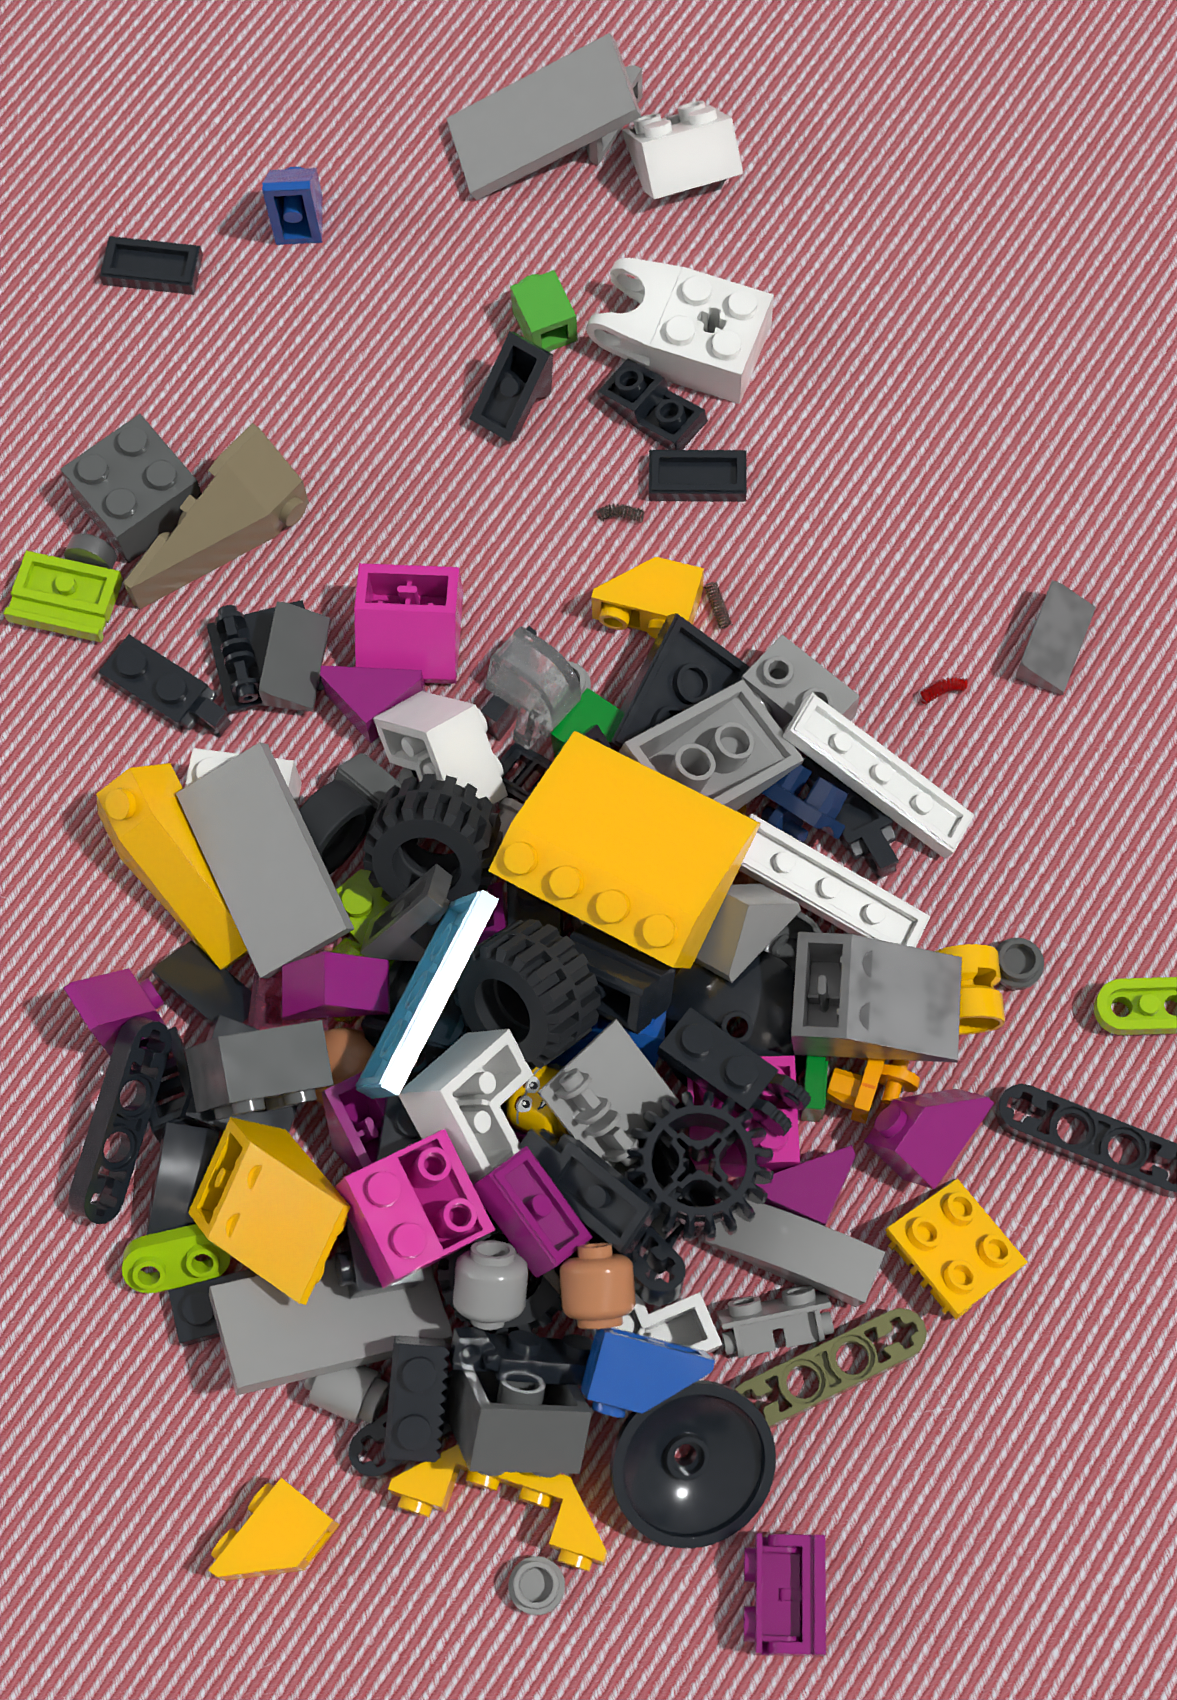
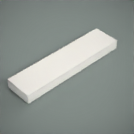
(878, 775)
(830, 888)

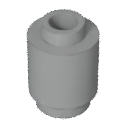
(350, 1393)

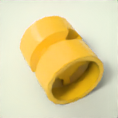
(979, 1002)

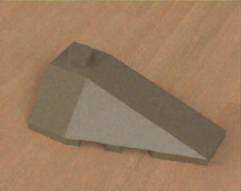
(239, 510)

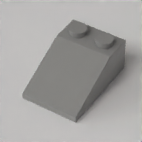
(719, 747)

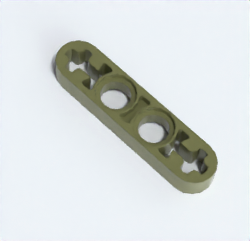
(830, 1377)

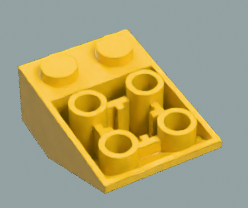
(270, 1207)

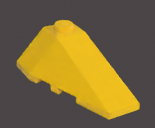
(163, 853)

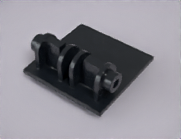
(239, 653)

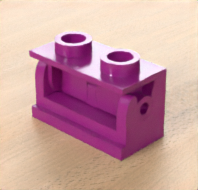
(788, 1595)

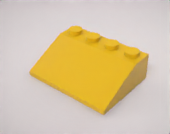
(626, 850)

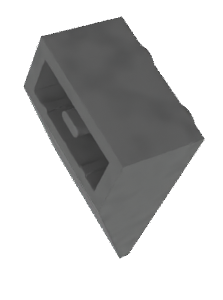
(874, 999)

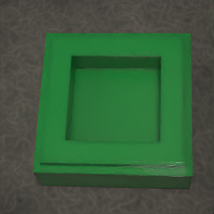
(815, 1084)

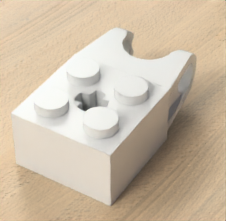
(687, 326)

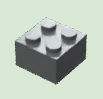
(131, 486)
(252, 1067)
(517, 1424)

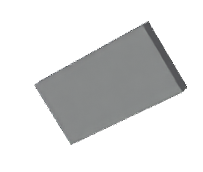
(543, 117)
(264, 860)
(279, 1341)

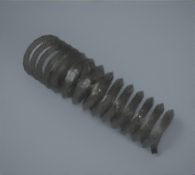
(618, 512)

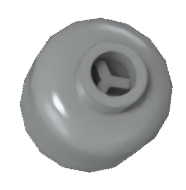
(490, 1284)

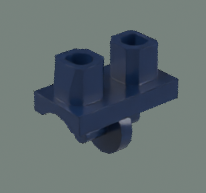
(817, 809)

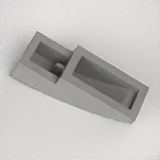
(803, 1253)

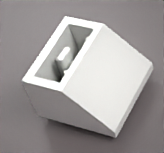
(683, 149)

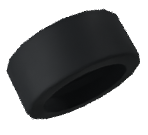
(337, 821)

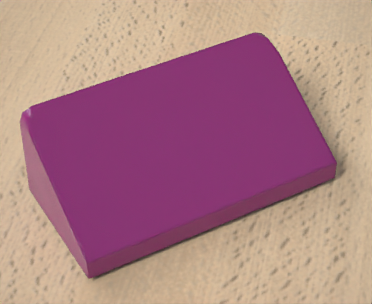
(531, 1212)

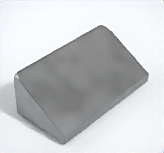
(1056, 639)

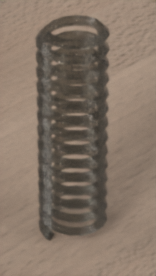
(720, 600)

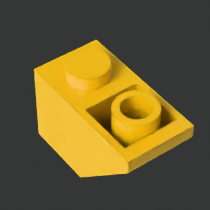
(648, 595)
(276, 1538)

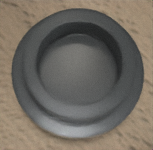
(1019, 963)

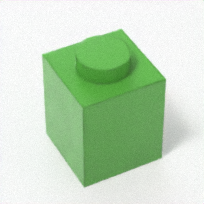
(544, 311)

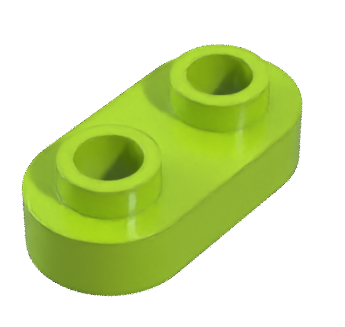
(1145, 1004)
(173, 1256)

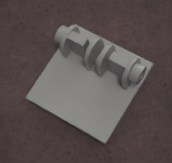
(606, 1094)

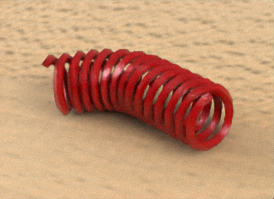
(943, 687)

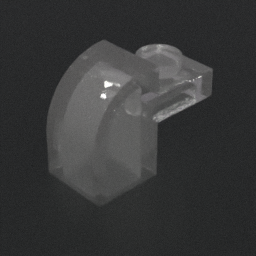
(535, 682)

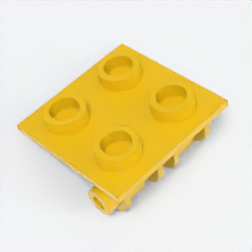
(954, 1248)

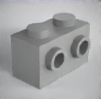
(788, 676)

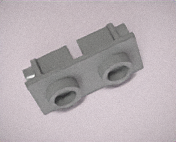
(754, 1320)

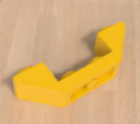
(573, 1535)

